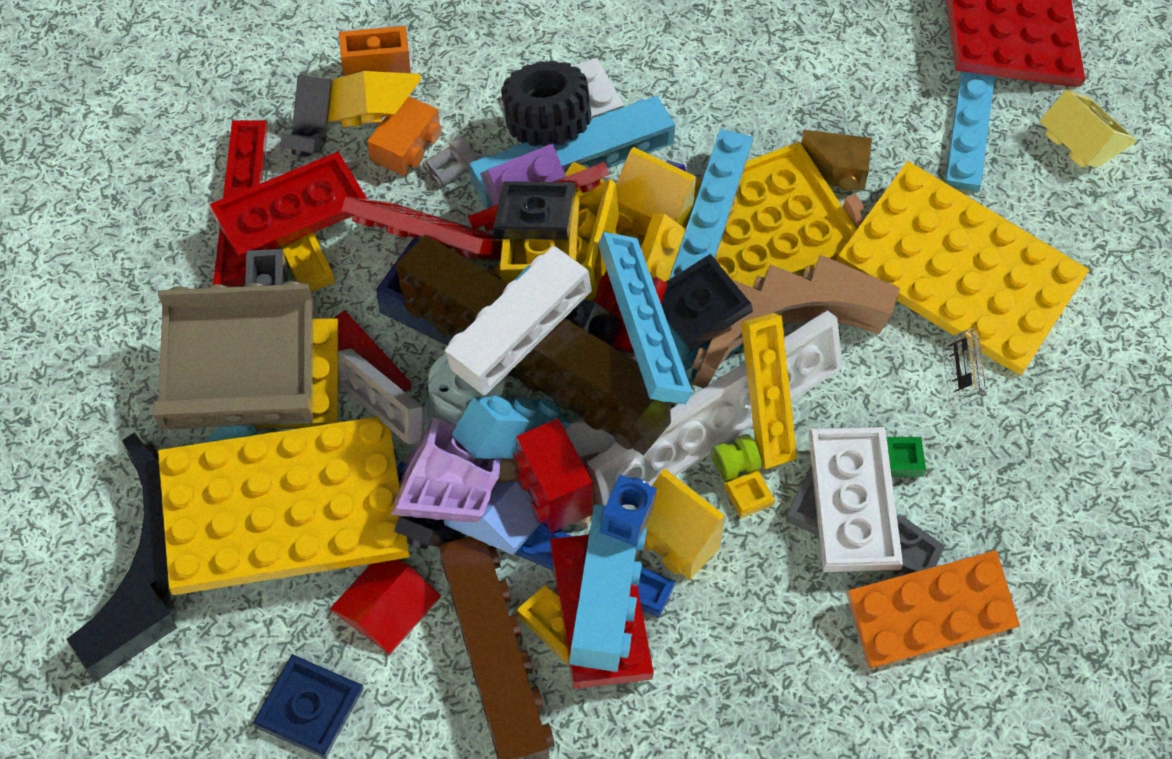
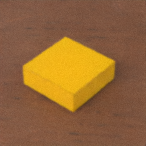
(749, 494)

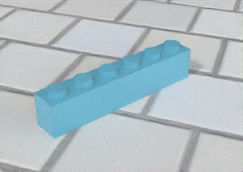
(606, 140)

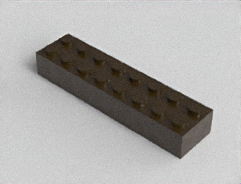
(566, 365)

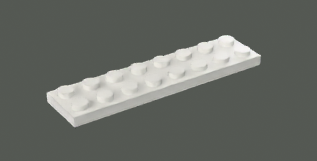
(719, 411)

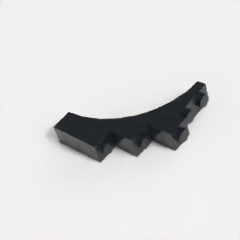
(139, 608)

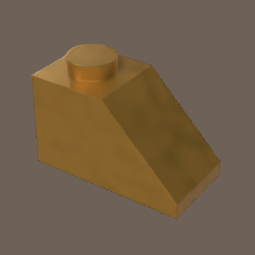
(839, 157)

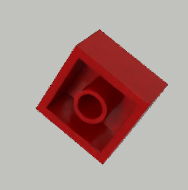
(553, 476)

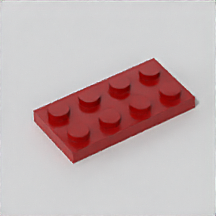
(287, 206)
(568, 563)

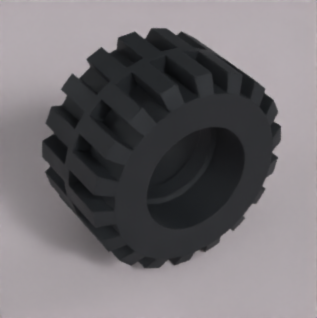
(546, 103)

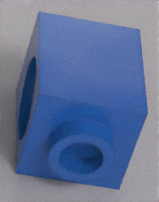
(624, 523)

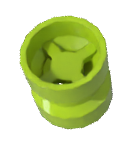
(736, 457)

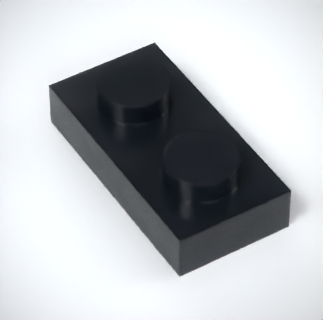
(425, 531)

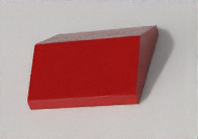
(386, 603)

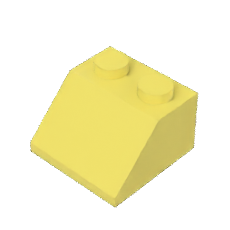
(1085, 130)

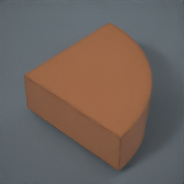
(853, 206)

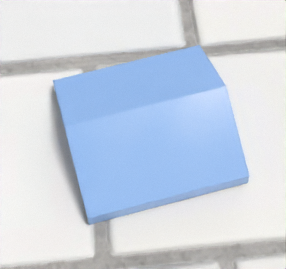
(506, 519)

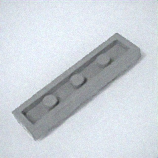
(380, 396)

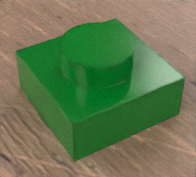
(906, 456)

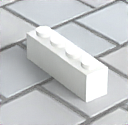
(518, 320)

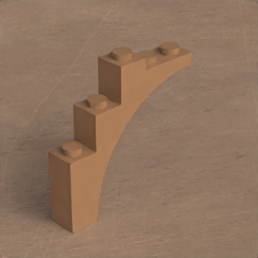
(828, 285)

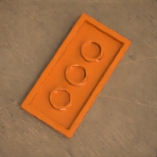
(932, 609)

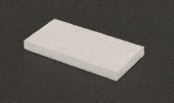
(854, 499)

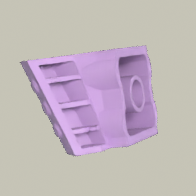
(445, 479)

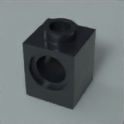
(596, 321)

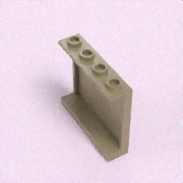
(235, 356)

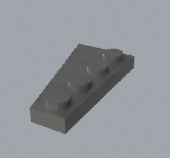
(917, 547)

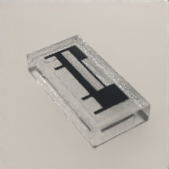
(963, 368)

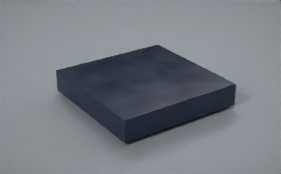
(308, 706)

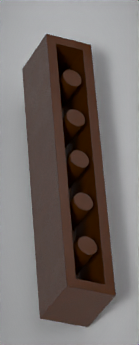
(493, 650)

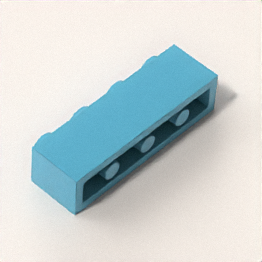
(605, 599)

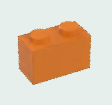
(375, 50)
(404, 136)

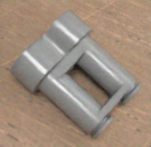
(460, 153)

